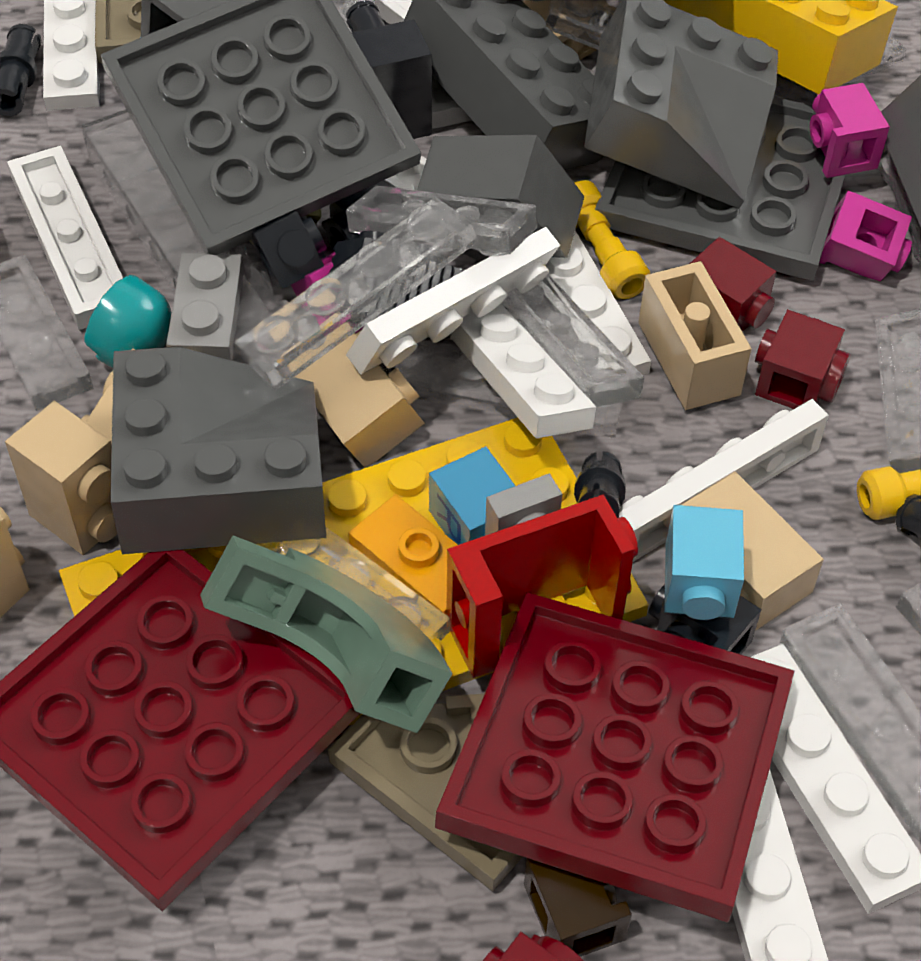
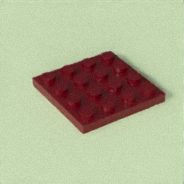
(164, 724)
(620, 755)

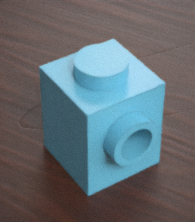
(704, 562)

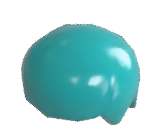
(128, 319)

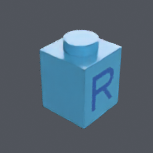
(460, 494)

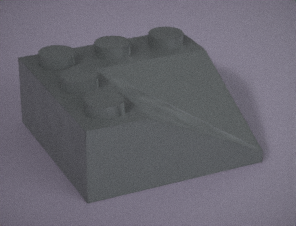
(681, 98)
(210, 453)

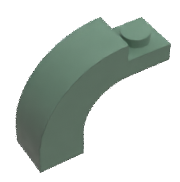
(359, 636)

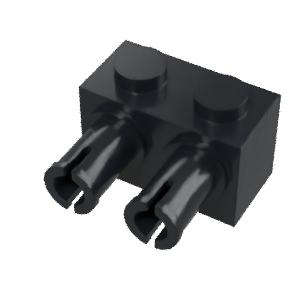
(399, 61)

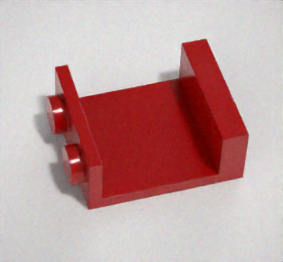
(541, 557)

